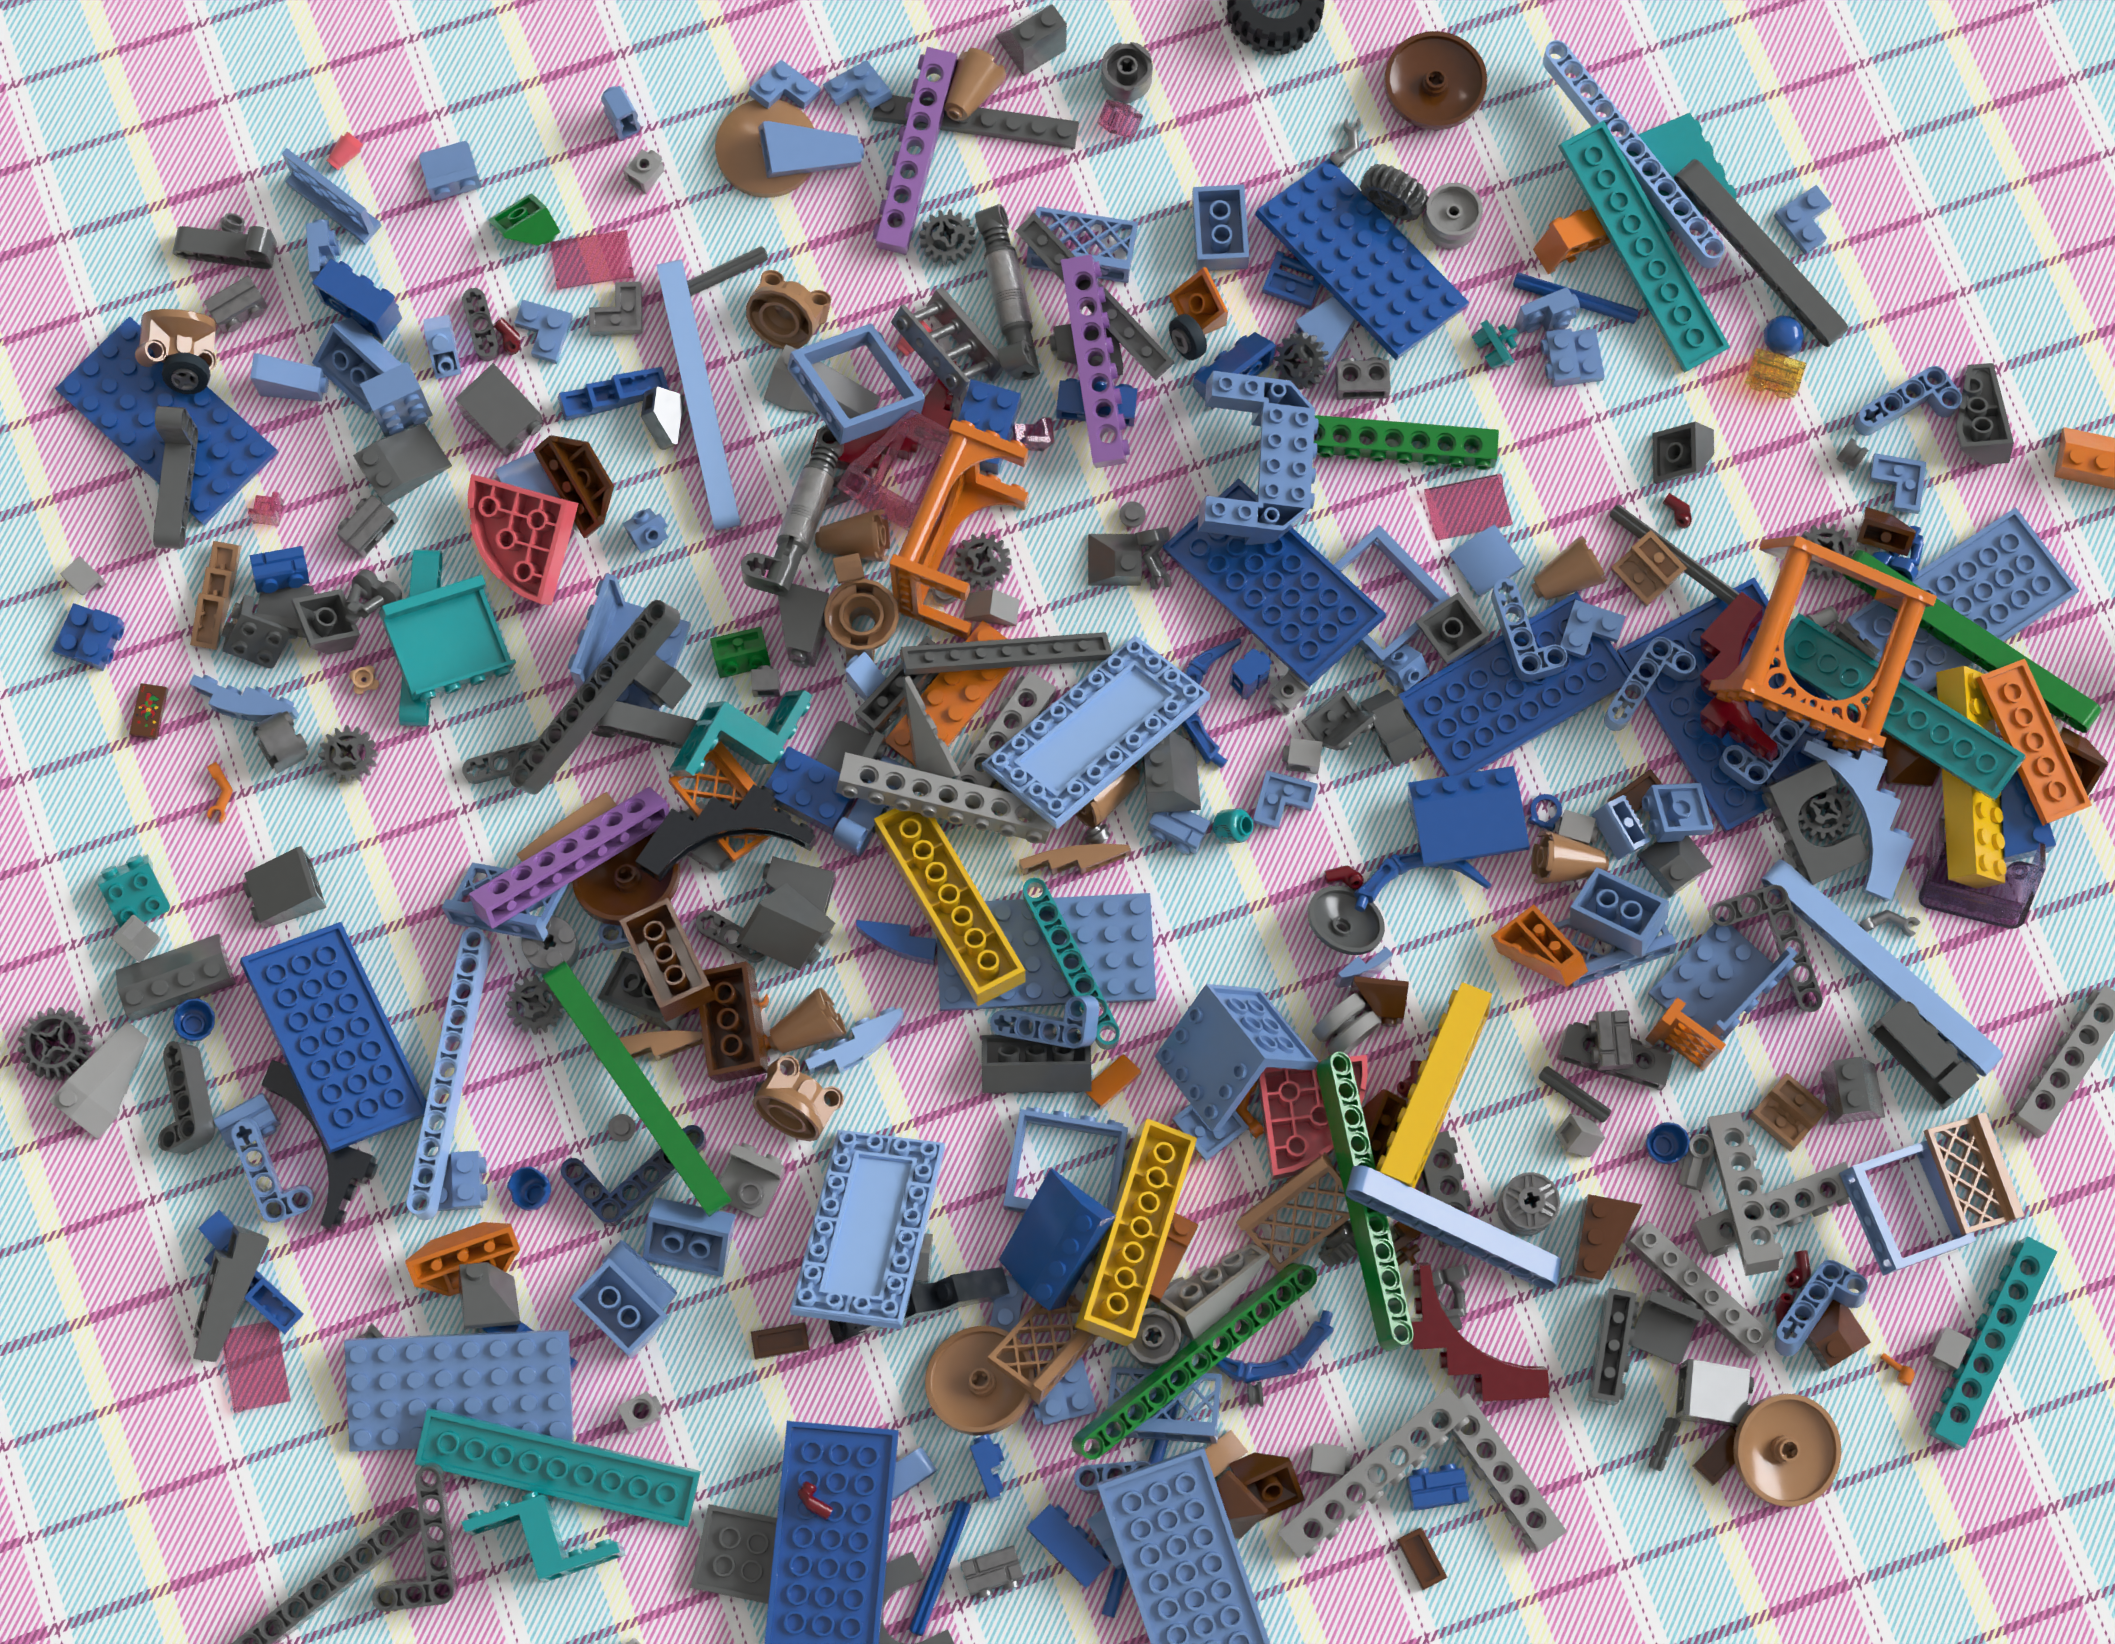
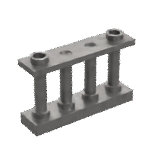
(961, 328)

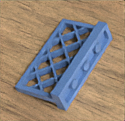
(330, 198)
(1111, 267)
(520, 925)
(1617, 960)
(1169, 1428)

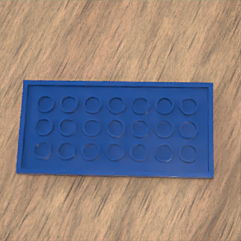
(1362, 259)
(122, 404)
(1279, 592)
(1484, 711)
(334, 1036)
(832, 1570)

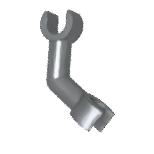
(1341, 157)
(1887, 915)

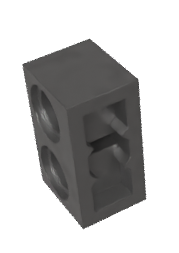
(1363, 386)

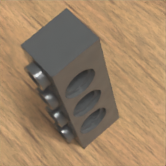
(888, 699)
(1657, 1057)
(1453, 1174)

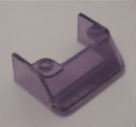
(1997, 905)

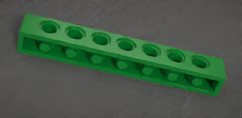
(1405, 434)

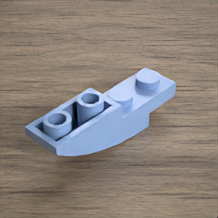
(868, 1038)

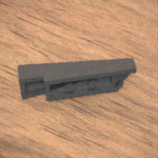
(225, 1290)

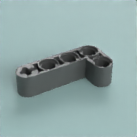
(224, 247)
(644, 725)
(189, 1099)

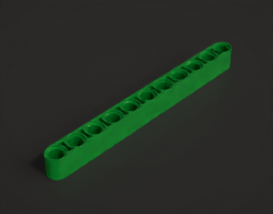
(1990, 651)
(1336, 1076)
(636, 1088)
(1183, 1365)

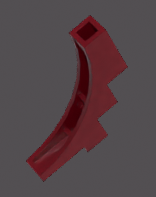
(935, 408)
(1725, 643)
(1496, 1378)

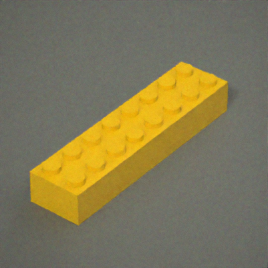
(1971, 818)
(951, 903)
(1436, 1085)
(1137, 1234)

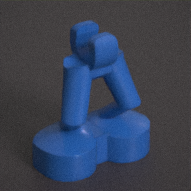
(1902, 565)

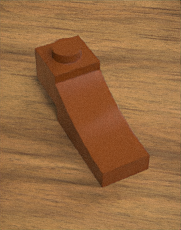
(1177, 1241)

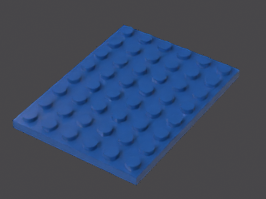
(1679, 707)

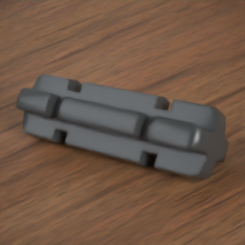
(1664, 1444)

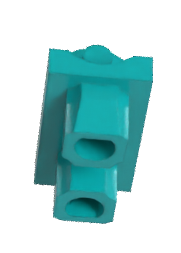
(1489, 335)

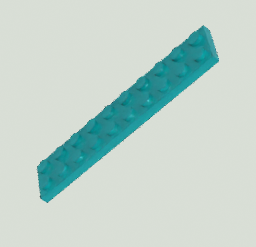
(1644, 246)
(1913, 715)
(558, 1467)

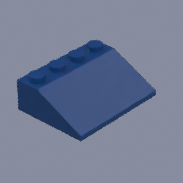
(1468, 816)
(1055, 1240)

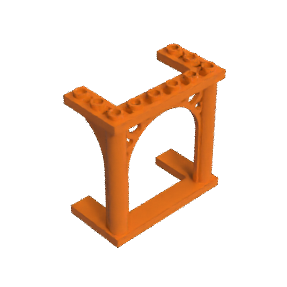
(962, 492)
(1752, 676)

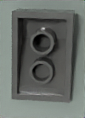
(402, 462)
(630, 992)

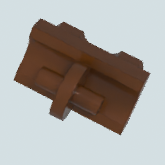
(1407, 1236)

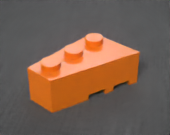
(1570, 237)
(1540, 947)

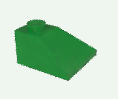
(526, 222)

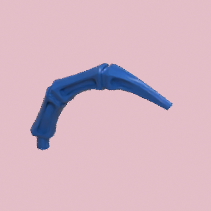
(1193, 725)
(1401, 864)
(1286, 1364)

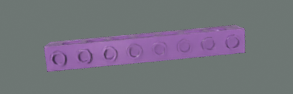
(899, 238)
(1075, 271)
(569, 858)

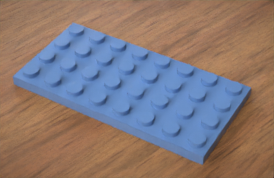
(1994, 578)
(1110, 933)
(484, 1376)
(1182, 1553)

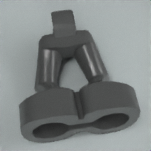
(1156, 539)
(367, 586)
(1452, 1277)

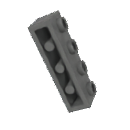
(1612, 1347)

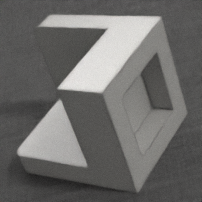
(81, 576)
(136, 938)
(1580, 1135)

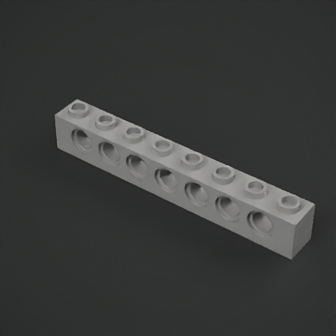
(937, 787)
(1294, 1531)

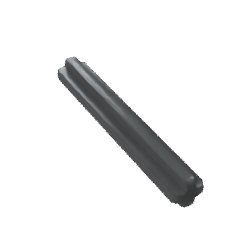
(727, 270)

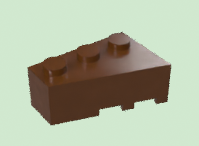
(1600, 1235)

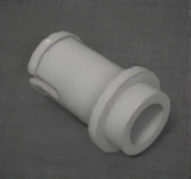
(1824, 617)

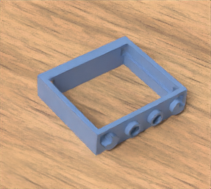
(825, 404)
(1412, 571)
(1062, 1120)
(1874, 1222)

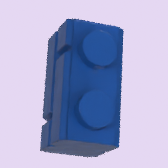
(279, 569)
(1250, 673)
(1437, 1488)

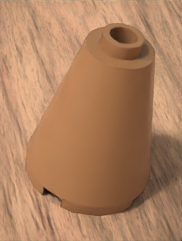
(972, 83)
(859, 534)
(1569, 572)
(1106, 801)
(1564, 859)
(808, 1024)

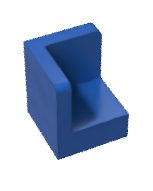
(217, 1230)

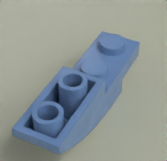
(250, 706)

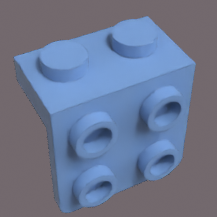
(449, 170)

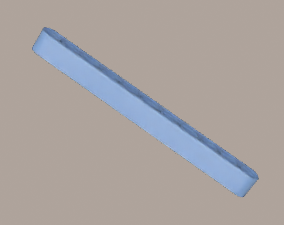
(1643, 162)
(698, 395)
(1882, 966)
(450, 1085)

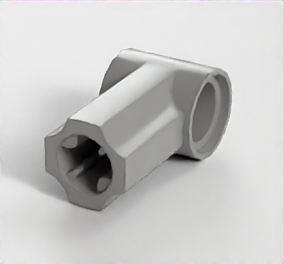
(1695, 1164)

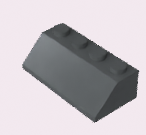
(174, 977)
(1033, 1066)

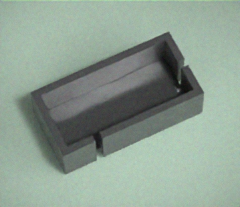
(1924, 1053)

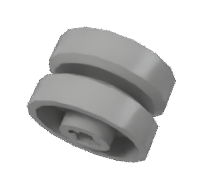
(1452, 215)
(1343, 1023)

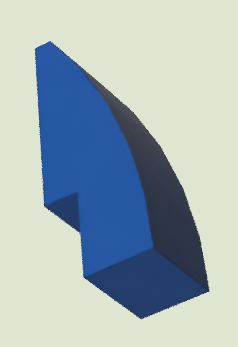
(898, 941)

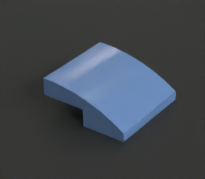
(528, 474)
(1486, 560)
(1362, 969)

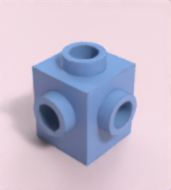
(646, 529)
(1405, 667)

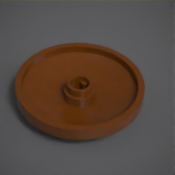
(1435, 80)
(622, 889)

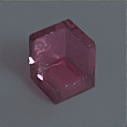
(1120, 119)
(1035, 436)
(267, 509)

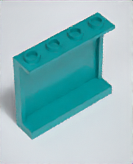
(1675, 146)
(446, 639)

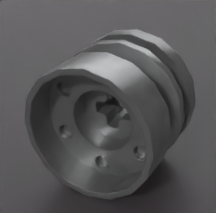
(1523, 1218)

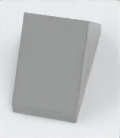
(992, 607)

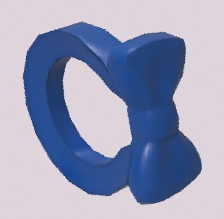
(1550, 824)

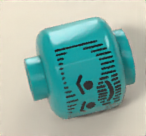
(1232, 826)

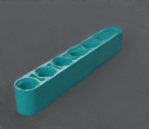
(425, 576)
(1068, 950)

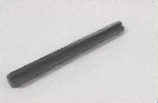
(1693, 569)

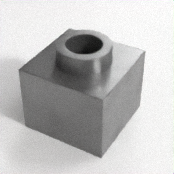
(765, 682)

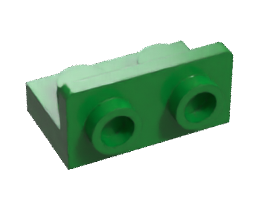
(740, 652)

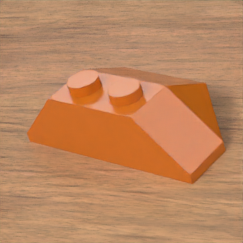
(438, 1261)

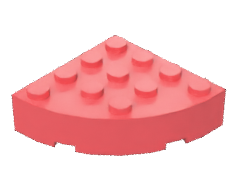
(521, 535)
(1297, 1117)

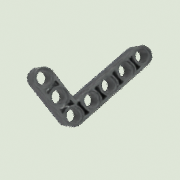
(176, 478)
(1780, 937)
(431, 1547)

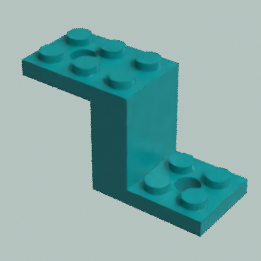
(741, 733)
(542, 1537)

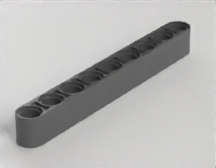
(1761, 253)
(595, 697)
(328, 1579)

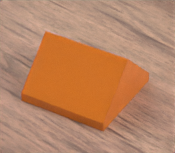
(1201, 301)

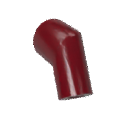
(510, 336)
(1681, 510)
(1346, 875)
(1404, 1087)
(1801, 1272)
(1782, 1307)
(811, 1503)

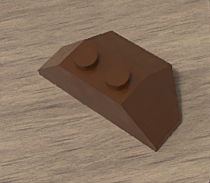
(577, 478)
(1381, 1119)

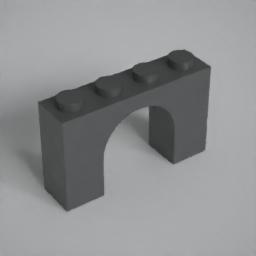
(1785, 800)
(899, 1575)

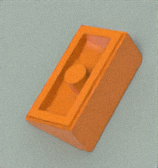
(1113, 1081)

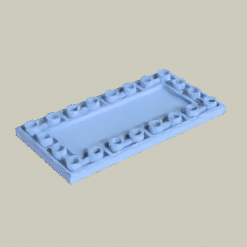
(1095, 731)
(868, 1229)

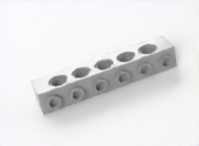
(1030, 687)
(2038, 1120)
(1713, 1242)
(1754, 1257)
(1699, 1287)
(1550, 1526)

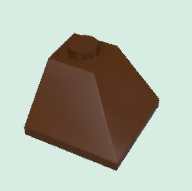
(2085, 758)
(1907, 765)
(1383, 997)
(1836, 1336)
(1269, 1480)
(1240, 1504)

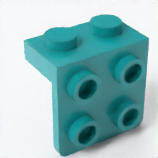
(133, 890)

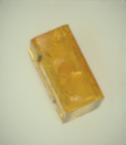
(1775, 373)

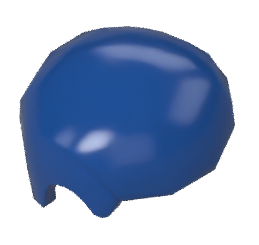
(1784, 335)
(194, 1020)
(1667, 1143)
(529, 1188)

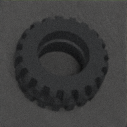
(1274, 33)

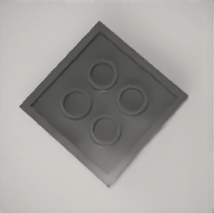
(735, 1554)

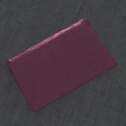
(592, 259)
(1468, 506)
(255, 1367)

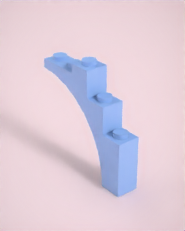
(1878, 808)

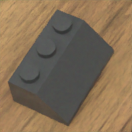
(1171, 776)

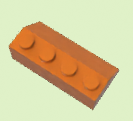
(2086, 458)

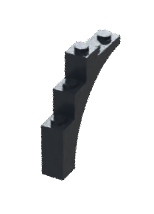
(754, 816)
(343, 1165)
(936, 1297)

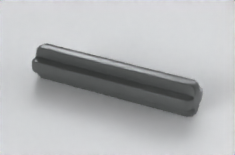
(1575, 1094)

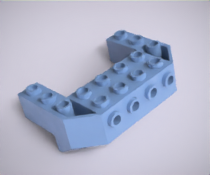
(1284, 459)

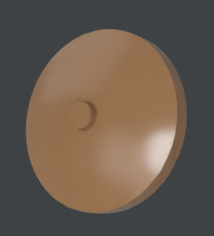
(741, 153)
(970, 1391)
(1787, 1450)

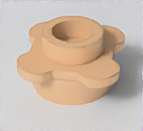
(360, 673)

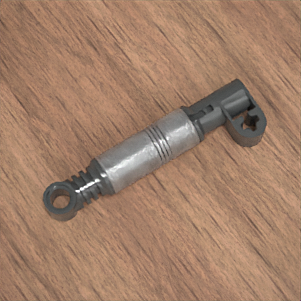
(1009, 295)
(799, 521)

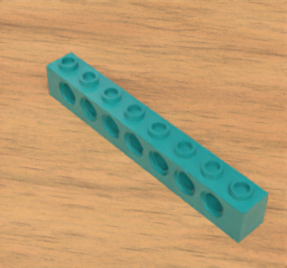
(2039, 1259)

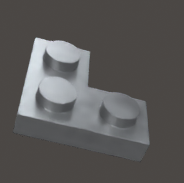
(624, 317)

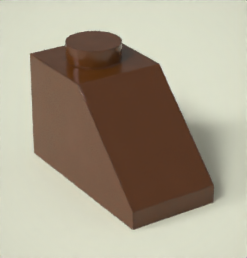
(1885, 532)

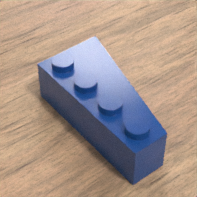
(2021, 823)

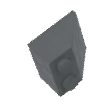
(325, 623)

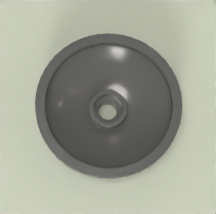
(1341, 925)

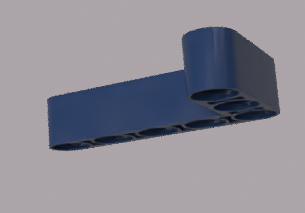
(635, 1180)

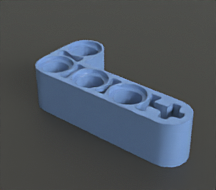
(1903, 403)
(1522, 629)
(1641, 685)
(1763, 767)
(858, 829)
(1043, 1024)
(266, 1168)
(1813, 1309)

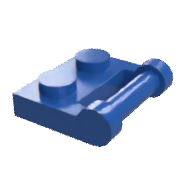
(1288, 285)

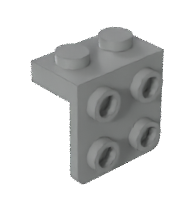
(746, 1166)

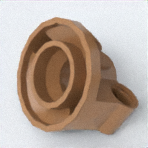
(786, 311)
(175, 332)
(859, 599)
(795, 1101)

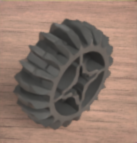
(1394, 192)
(51, 1053)

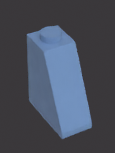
(1329, 323)
(287, 379)

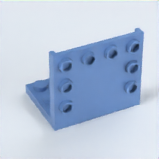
(606, 625)
(1721, 979)
(1225, 1048)

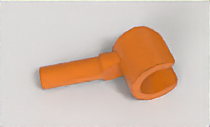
(1906, 1373)

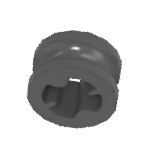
(1255, 1394)

